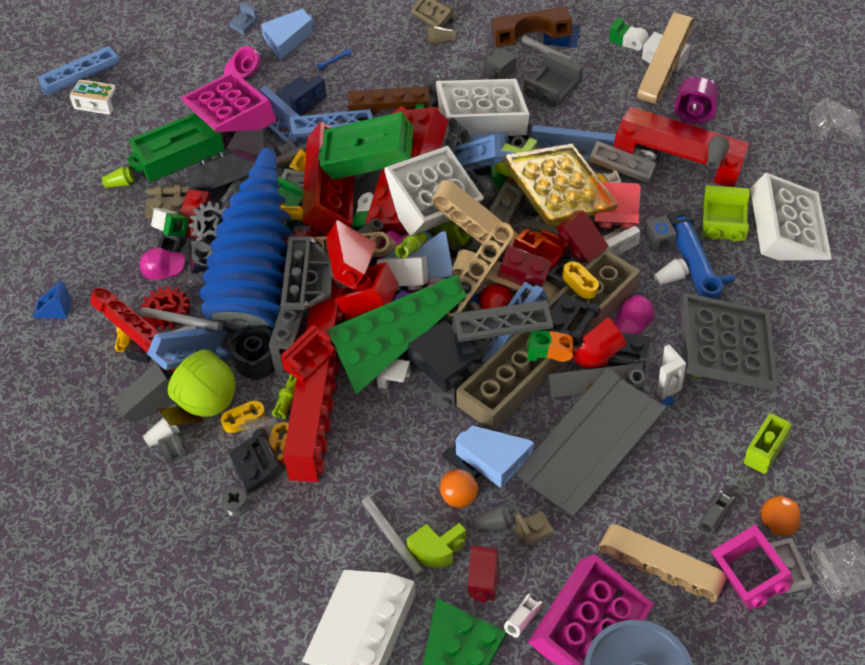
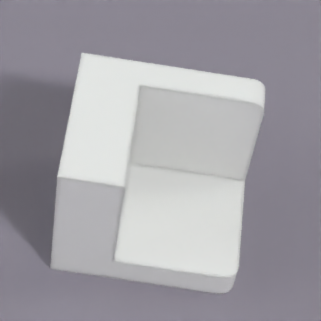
(396, 371)

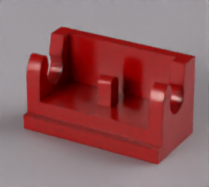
(307, 353)

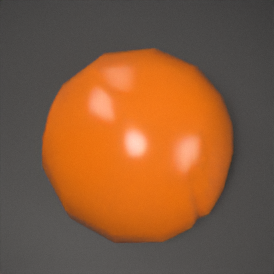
(458, 488)
(781, 515)

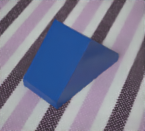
(54, 303)

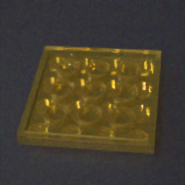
(559, 182)

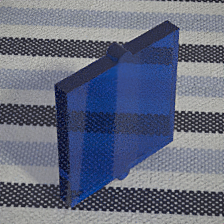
(565, 41)

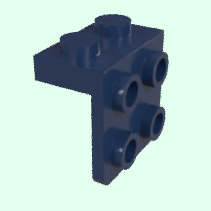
(303, 95)

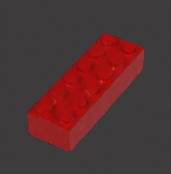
(427, 137)
(324, 198)

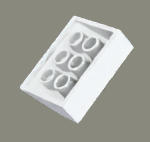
(484, 105)
(415, 183)
(789, 220)
(361, 619)

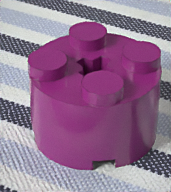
(696, 100)

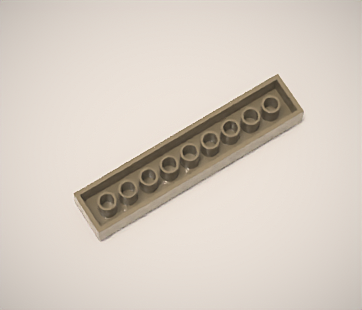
(511, 378)

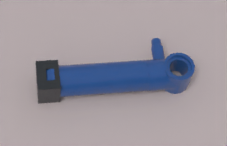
(695, 258)

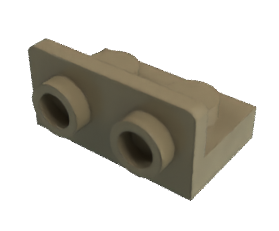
(433, 12)

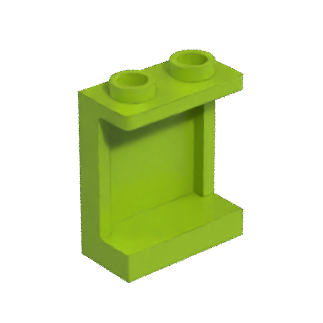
(725, 213)

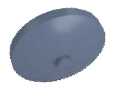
(636, 644)

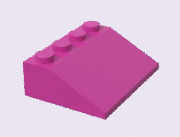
(230, 105)
(579, 611)

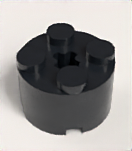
(252, 352)

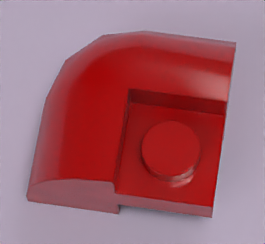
(542, 244)
(599, 346)

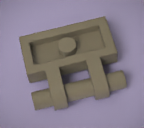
(170, 203)

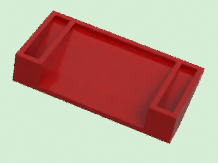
(680, 140)

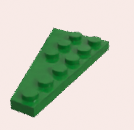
(381, 335)
(460, 638)

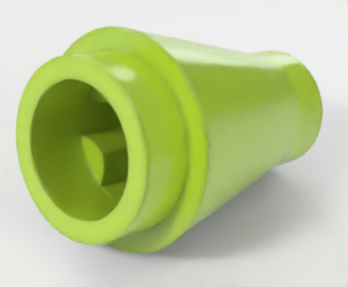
(120, 177)

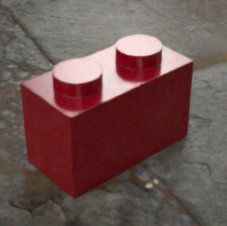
(581, 237)
(523, 267)

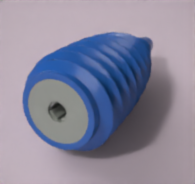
(248, 253)

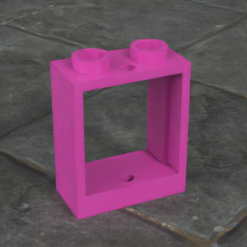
(742, 545)

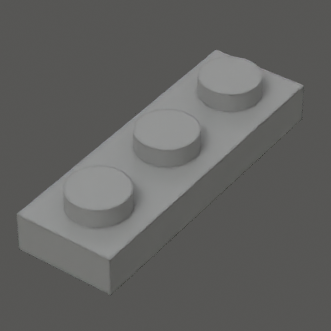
(622, 162)

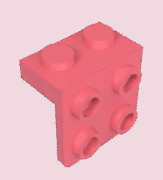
(627, 211)

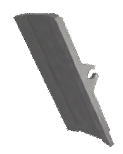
(590, 442)

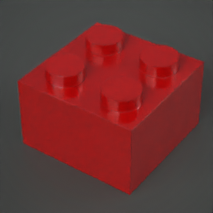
(372, 292)

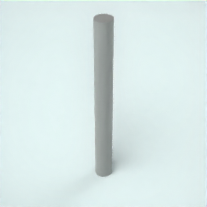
(183, 319)
(392, 536)

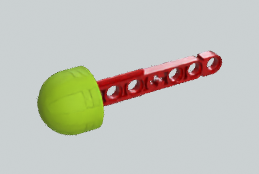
(198, 385)

